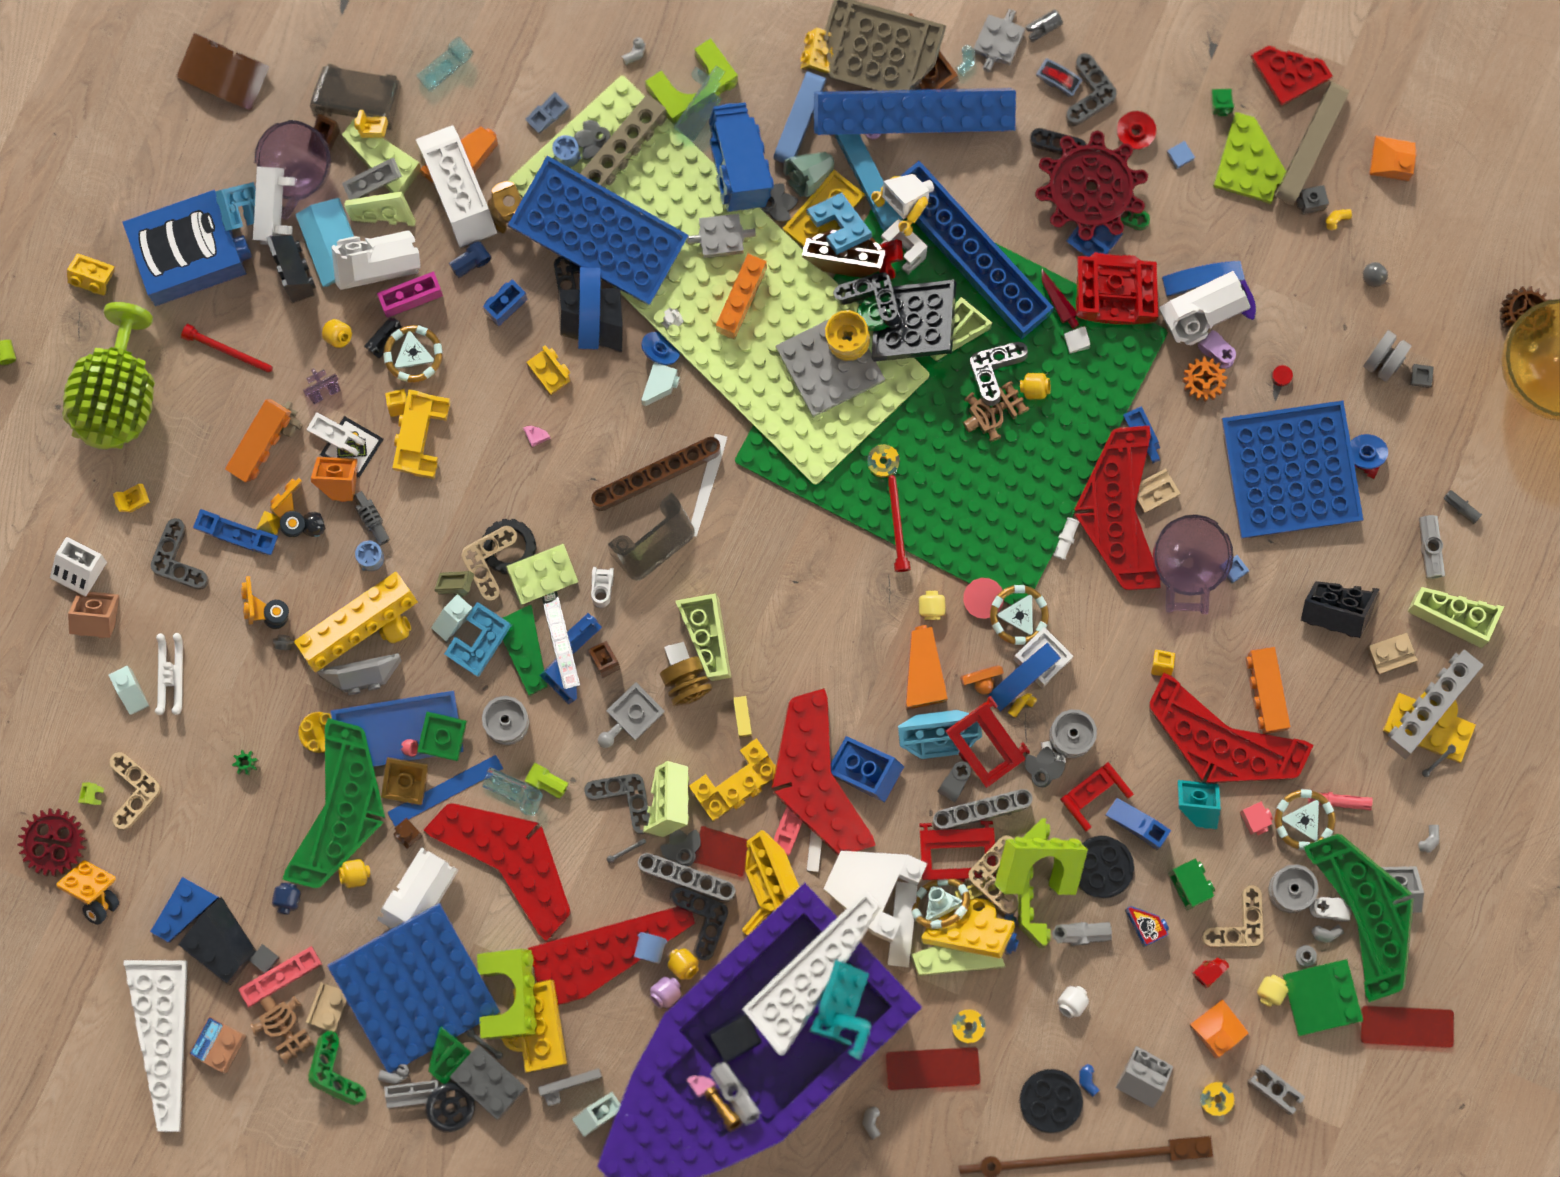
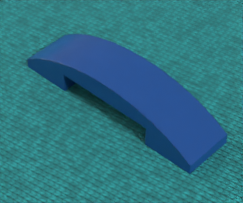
(1195, 277)
(589, 308)
(235, 533)
(1024, 676)

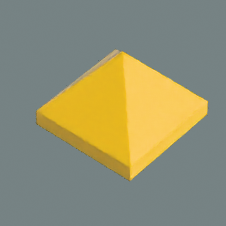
(269, 523)

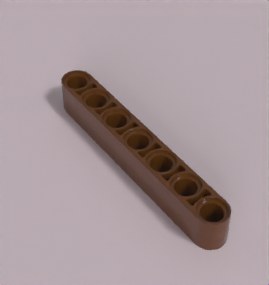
(661, 465)

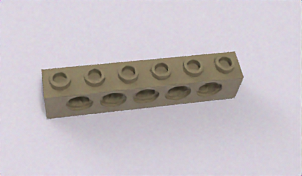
(646, 108)

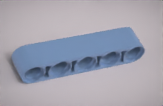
(799, 118)

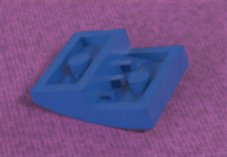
(1101, 241)

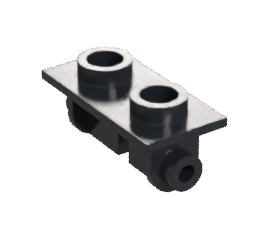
(379, 339)

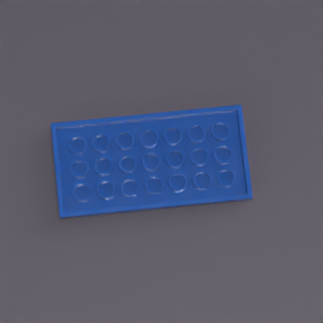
(598, 230)

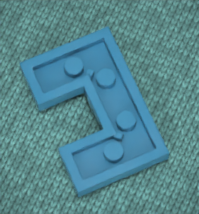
(229, 201)
(852, 230)
(493, 632)

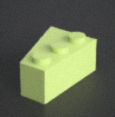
(967, 325)
(670, 799)

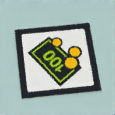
(365, 451)

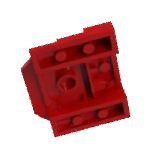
(1116, 289)

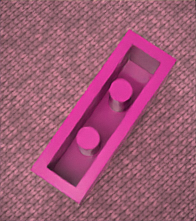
(410, 294)

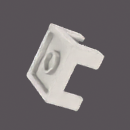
(912, 244)
(1035, 644)

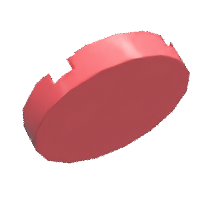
(980, 595)

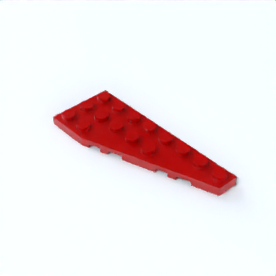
(595, 957)

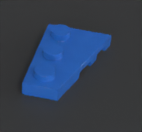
(181, 909)

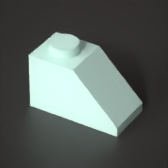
(660, 383)
(452, 617)
(128, 689)
(597, 1114)

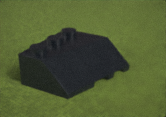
(291, 267)
(610, 316)
(1339, 608)
(219, 942)

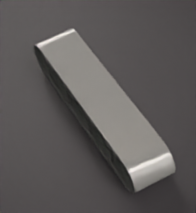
(990, 803)
(679, 869)

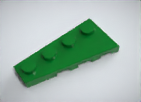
(525, 649)

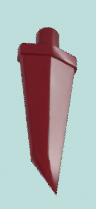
(1063, 307)

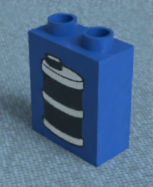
(185, 248)

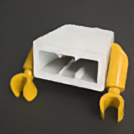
(906, 196)

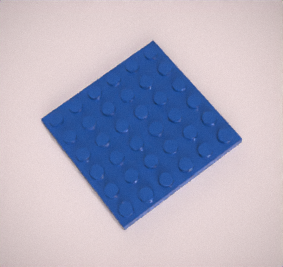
(1292, 469)
(411, 986)

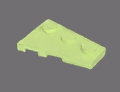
(384, 207)

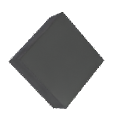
(1421, 375)
(264, 958)

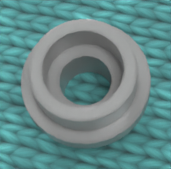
(1299, 955)

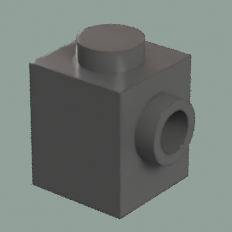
(1312, 200)

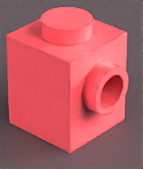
(1257, 818)

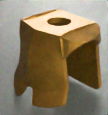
(501, 213)

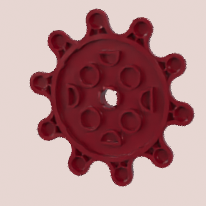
(1097, 165)

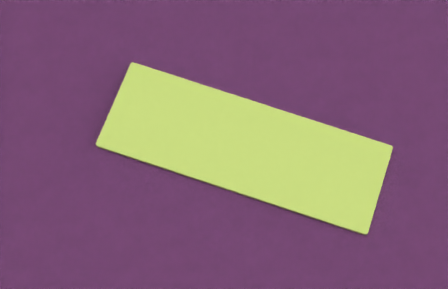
(679, 187)

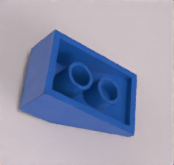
(866, 768)

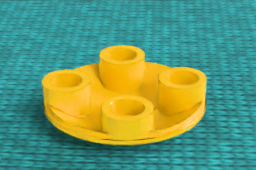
(312, 731)

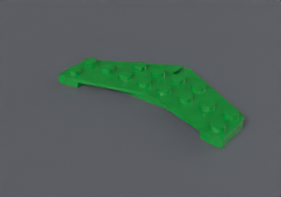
(342, 823)
(1371, 896)

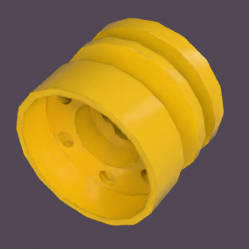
(851, 325)

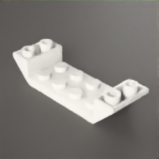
(457, 186)

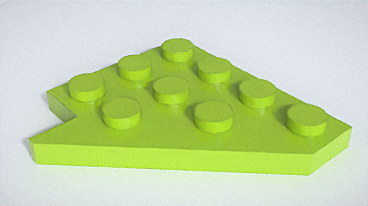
(1249, 162)

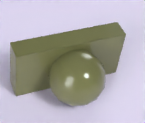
(454, 583)

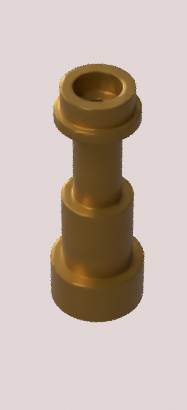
(731, 1120)

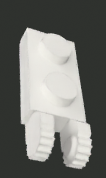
(333, 433)

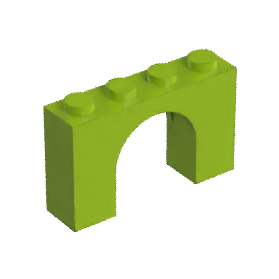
(676, 101)
(1022, 853)
(520, 1017)

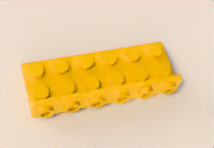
(355, 621)

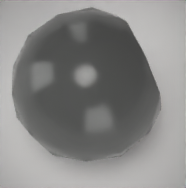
(1375, 274)

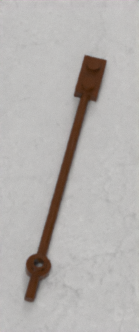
(1178, 1150)

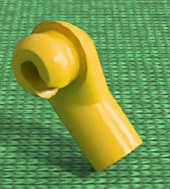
(1336, 216)
(1020, 703)

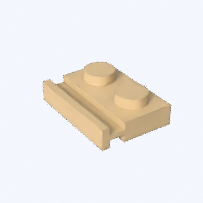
(1156, 491)
(1392, 653)
(327, 1008)

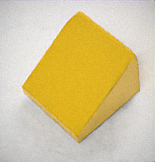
(396, 402)
(1162, 663)

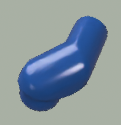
(1085, 1080)

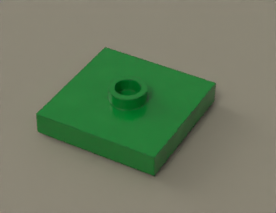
(442, 736)

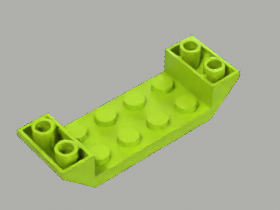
(1035, 932)

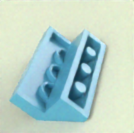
(322, 228)

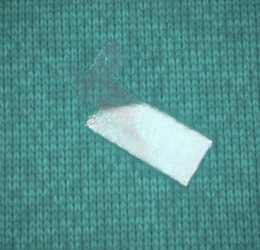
(702, 104)

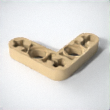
(481, 554)
(140, 793)
(988, 872)
(1242, 932)

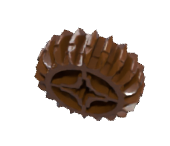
(1525, 298)

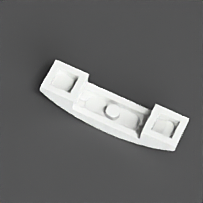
(901, 945)

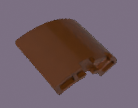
(222, 73)

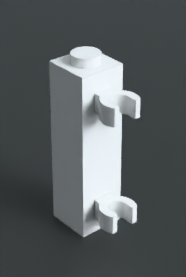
(269, 203)

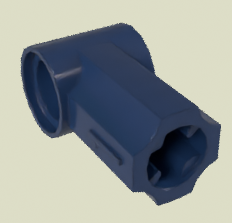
(475, 256)

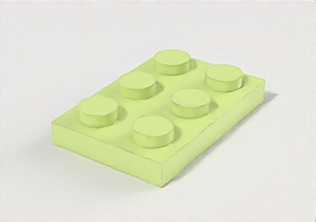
(542, 574)

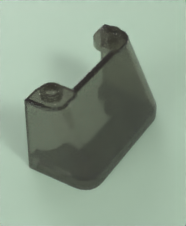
(349, 91)
(657, 545)

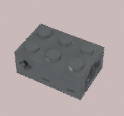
(488, 1082)

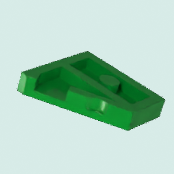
(446, 1056)

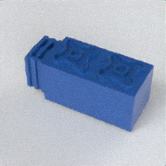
(739, 158)

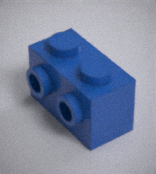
(505, 302)

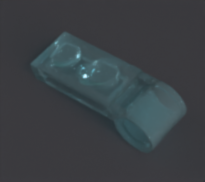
(446, 64)
(513, 789)

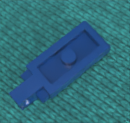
(1138, 418)

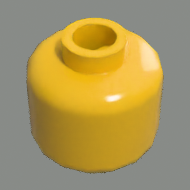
(336, 333)
(1035, 386)
(396, 629)
(354, 873)
(683, 964)

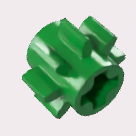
(245, 768)

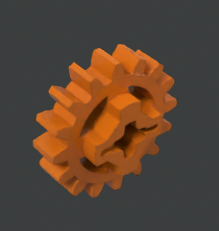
(1213, 378)

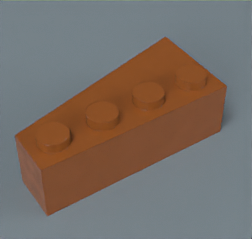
(940, 76)

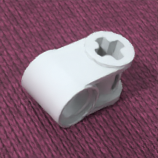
(602, 582)
(1334, 909)

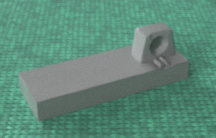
(372, 179)
(551, 1091)

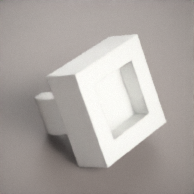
(672, 317)

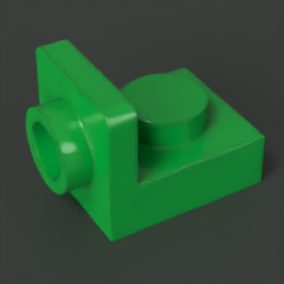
(1222, 102)

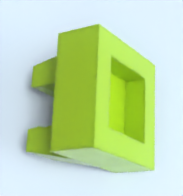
(87, 794)

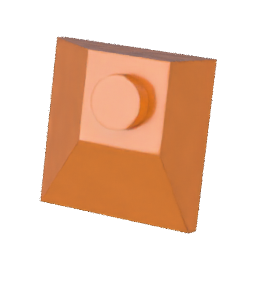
(1393, 158)
(336, 477)
(1219, 1029)

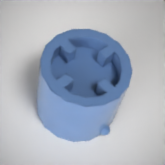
(566, 150)
(369, 556)
(650, 947)

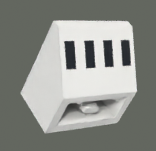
(77, 566)

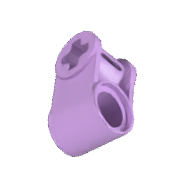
(1216, 347)

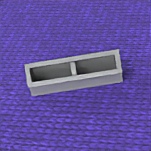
(409, 1093)

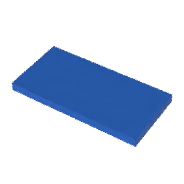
(395, 721)

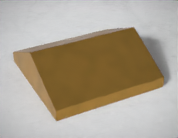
(404, 781)

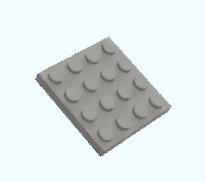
(823, 377)

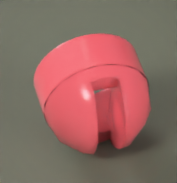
(410, 747)

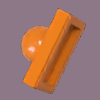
(983, 679)

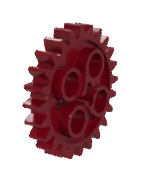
(48, 860)

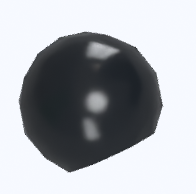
(313, 524)

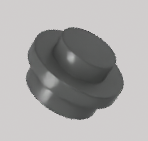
(283, 642)

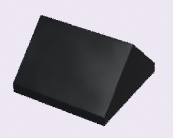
(733, 1037)

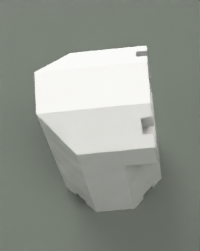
(374, 260)
(1204, 307)
(418, 890)

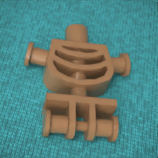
(979, 416)
(272, 1010)

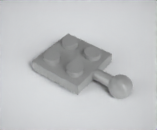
(633, 712)

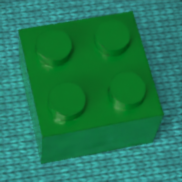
(1191, 884)

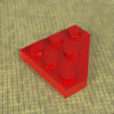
(1289, 72)

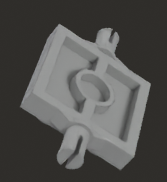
(999, 40)
(721, 236)

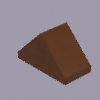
(328, 128)
(604, 659)

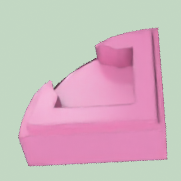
(536, 435)
(700, 1084)

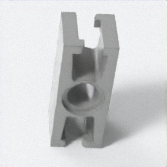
(1285, 1088)

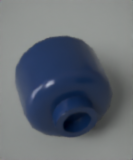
(286, 898)

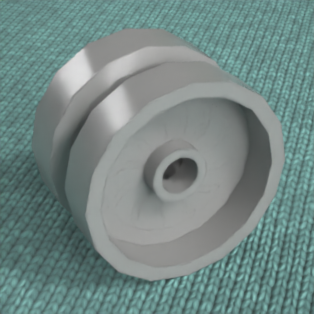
(1387, 356)
(500, 709)
(1066, 744)
(1281, 893)

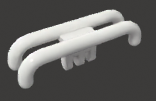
(170, 674)

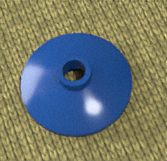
(659, 349)
(1369, 445)

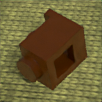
(407, 833)

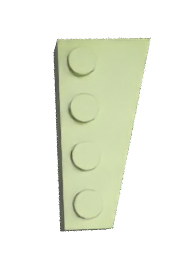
(376, 151)
(1457, 615)
(706, 629)
(945, 960)

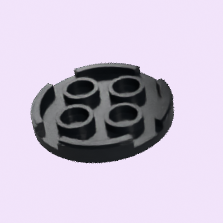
(1106, 867)
(1051, 1101)

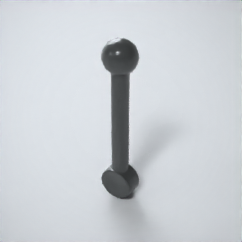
(1451, 749)
(610, 859)
(471, 1033)

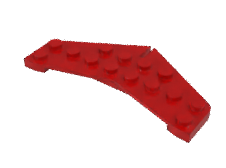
(1113, 497)
(1232, 752)
(814, 791)
(522, 862)

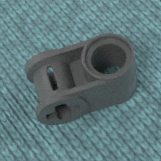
(954, 784)

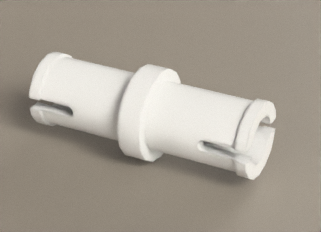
(1066, 538)

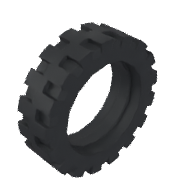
(519, 527)

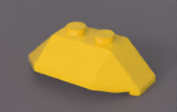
(769, 871)

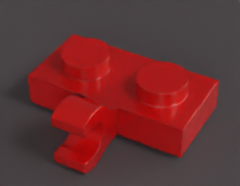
(893, 254)

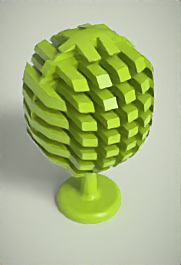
(111, 390)

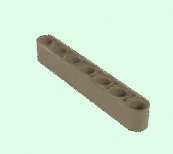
(1311, 143)

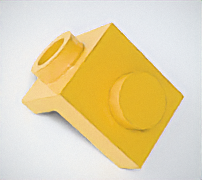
(370, 126)
(131, 498)

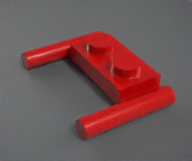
(1091, 789)

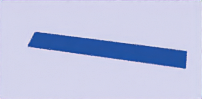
(445, 790)

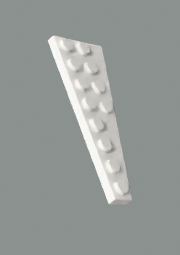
(794, 994)
(159, 1011)

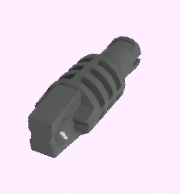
(371, 517)

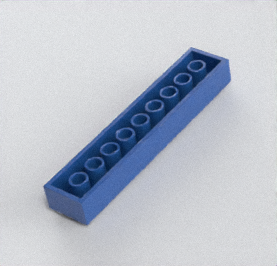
(914, 111)
(980, 259)

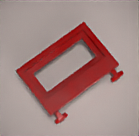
(998, 736)
(954, 838)

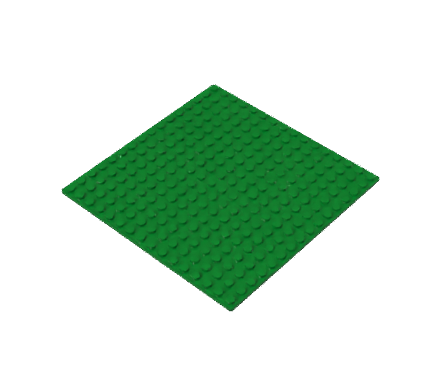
(971, 500)

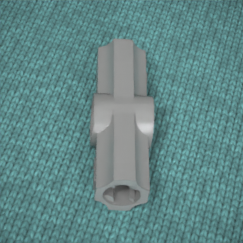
(1432, 559)
(741, 1102)

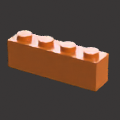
(741, 296)
(258, 440)
(1268, 690)

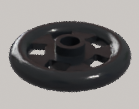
(440, 1094)

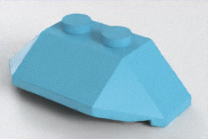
(926, 735)

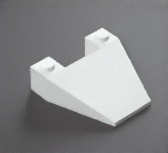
(877, 875)

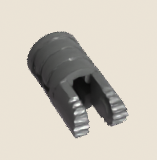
(1044, 25)

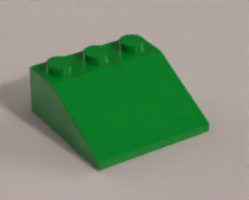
(1323, 997)

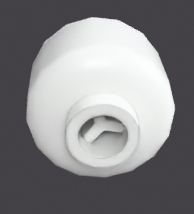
(1073, 1001)

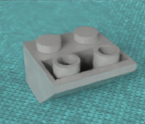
(1144, 1077)

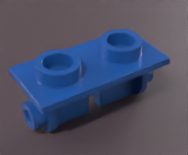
(582, 632)

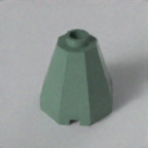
(808, 172)

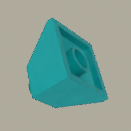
(1200, 803)

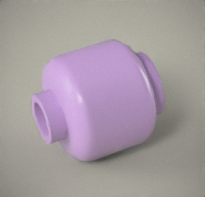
(665, 992)

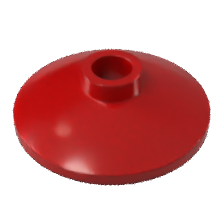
(1136, 121)

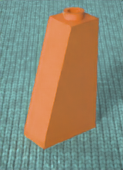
(477, 146)
(925, 675)

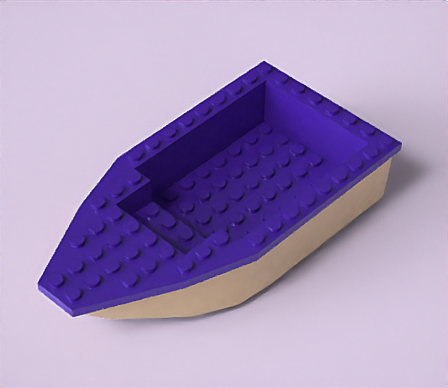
(672, 1131)

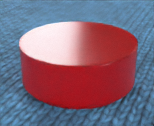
(1282, 375)

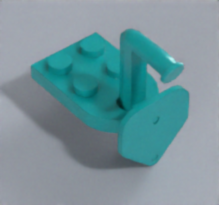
(840, 1006)

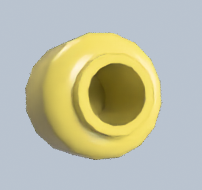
(932, 605)
(1272, 991)

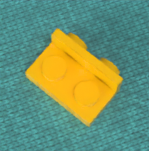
(816, 51)
(89, 274)
(548, 370)

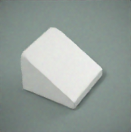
(1077, 340)
(676, 653)

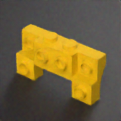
(413, 433)
(738, 787)

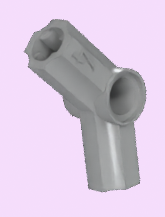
(1082, 933)

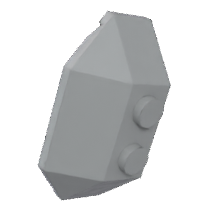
(361, 674)

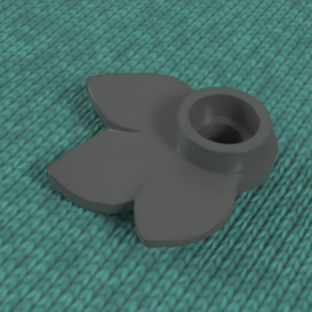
(589, 138)
(781, 203)
(1045, 764)
(680, 844)

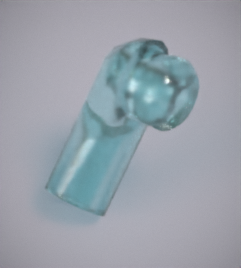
(968, 59)

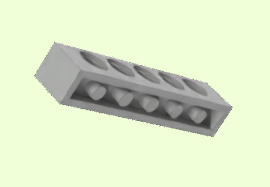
(1468, 668)

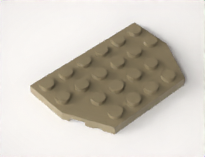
(880, 46)

